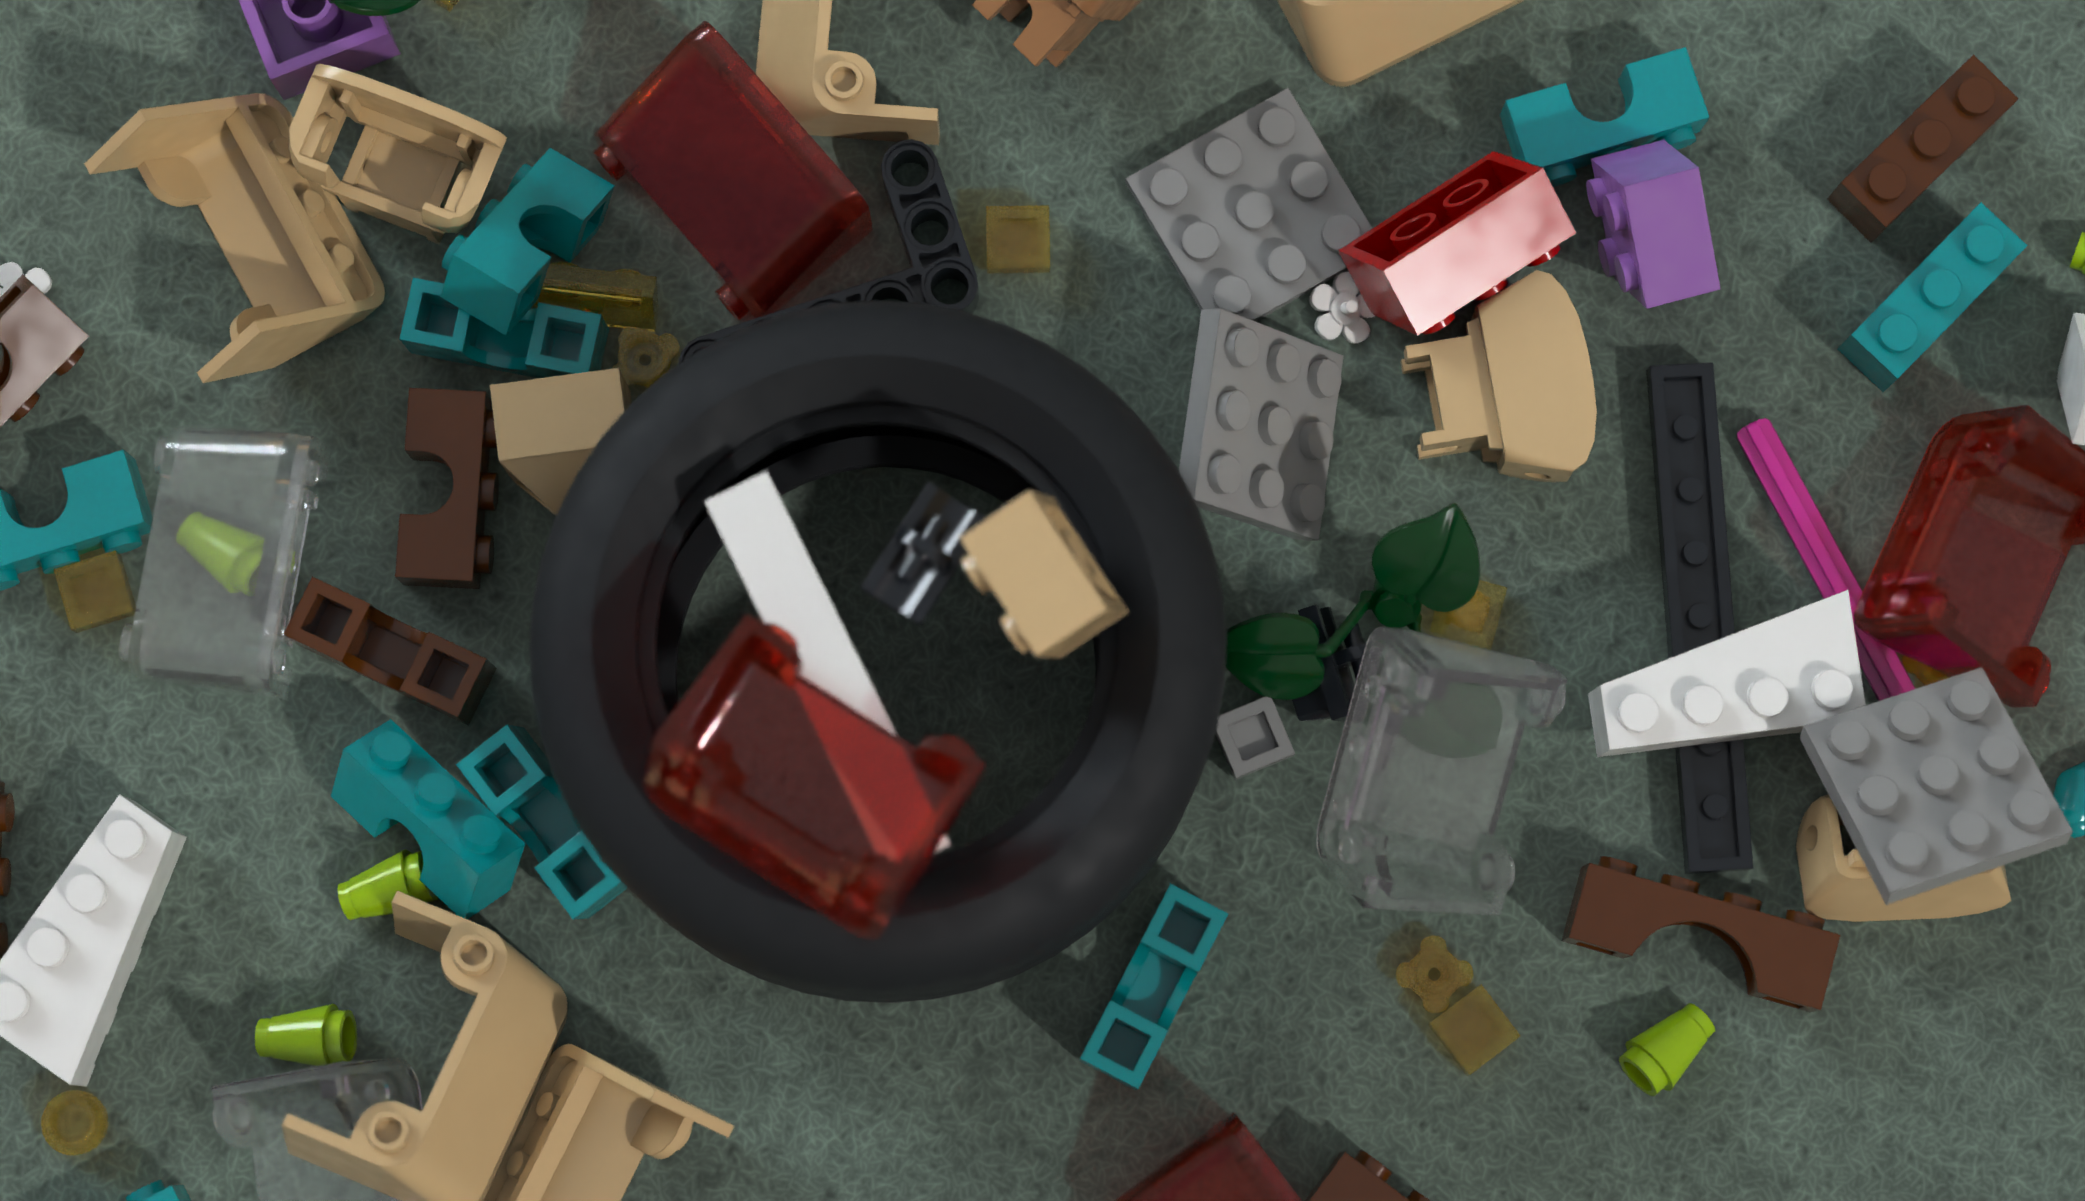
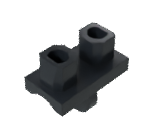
(922, 554)
(1335, 692)

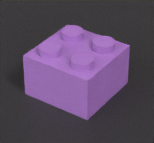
(306, 33)
(1653, 224)

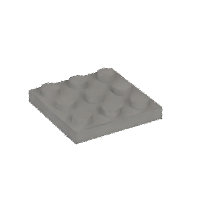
(1251, 210)
(1260, 425)
(1935, 785)

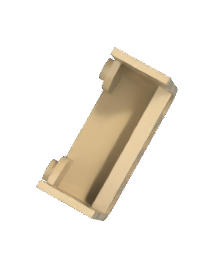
(1362, 37)
(827, 88)
(272, 224)
(483, 1087)
(591, 1131)

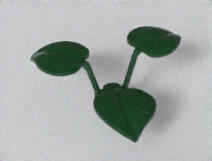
(1413, 564)

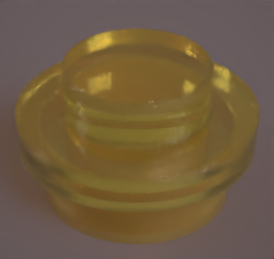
(74, 1122)

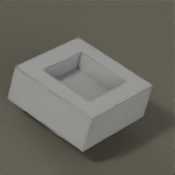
(1253, 737)

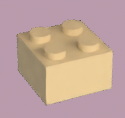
(1041, 576)

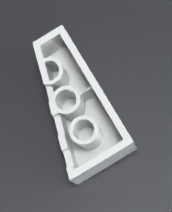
(1737, 687)
(84, 942)

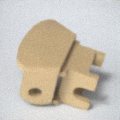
(412, 162)
(1513, 384)
(1844, 890)

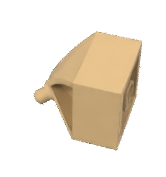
(552, 427)

